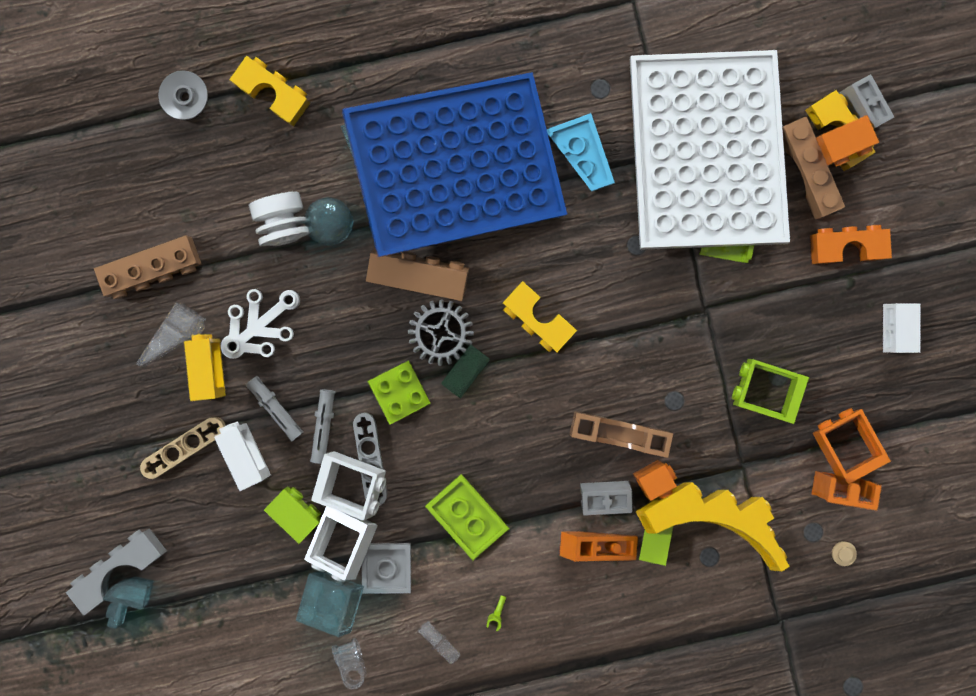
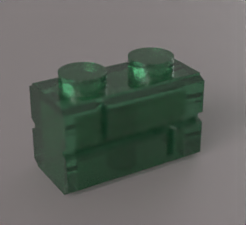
(465, 371)

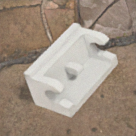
(901, 328)

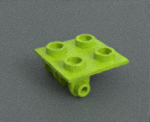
(399, 392)

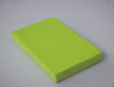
(467, 517)

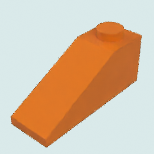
(598, 546)

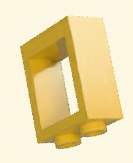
(204, 367)

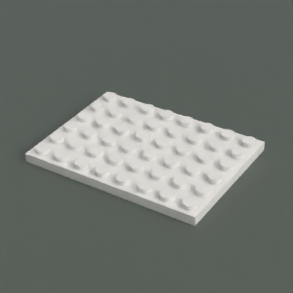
(709, 150)

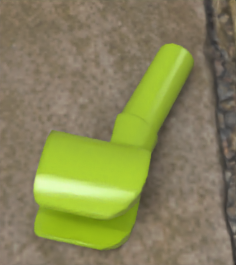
(497, 613)

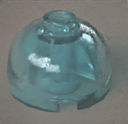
(329, 221)

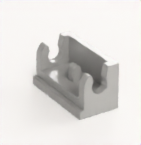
(866, 99)
(606, 498)

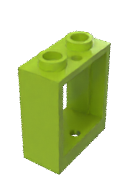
(794, 394)

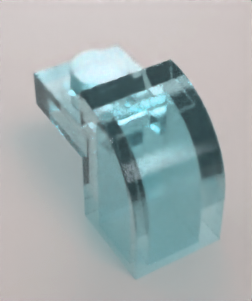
(128, 592)

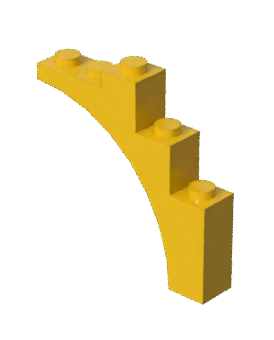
(720, 508)

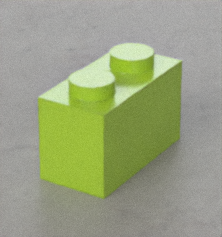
(293, 514)

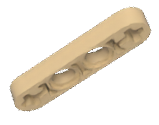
(182, 446)

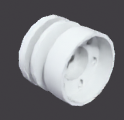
(279, 218)

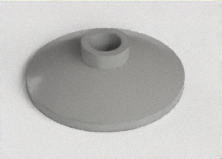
(174, 87)

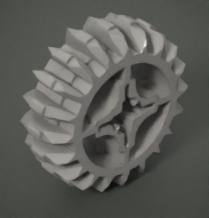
(420, 325)

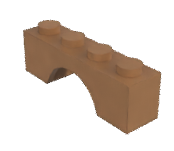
(819, 184)
(621, 433)

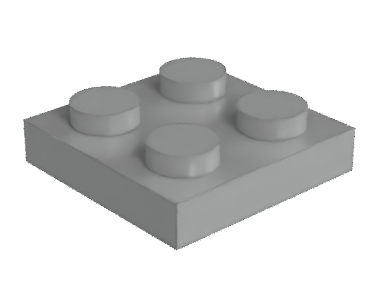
(387, 568)

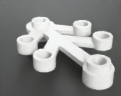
(256, 326)

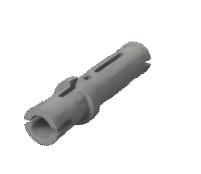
(274, 408)
(322, 426)

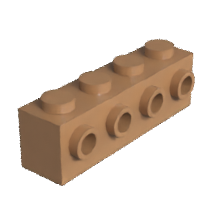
(147, 267)
(419, 274)

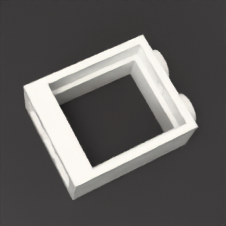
(242, 455)
(326, 479)
(322, 538)

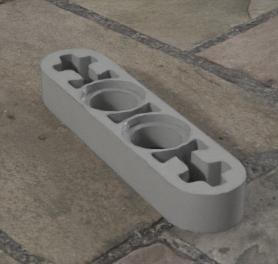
(371, 459)

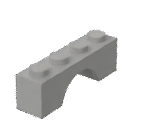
(139, 552)

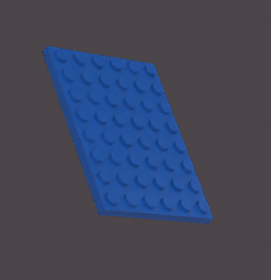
(454, 163)

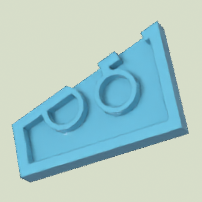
(584, 150)

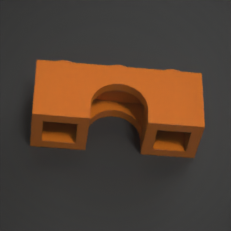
(872, 244)

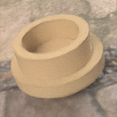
(844, 553)

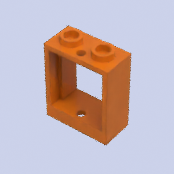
(877, 451)

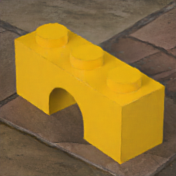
(253, 77)
(834, 111)
(521, 304)

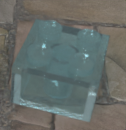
(329, 604)

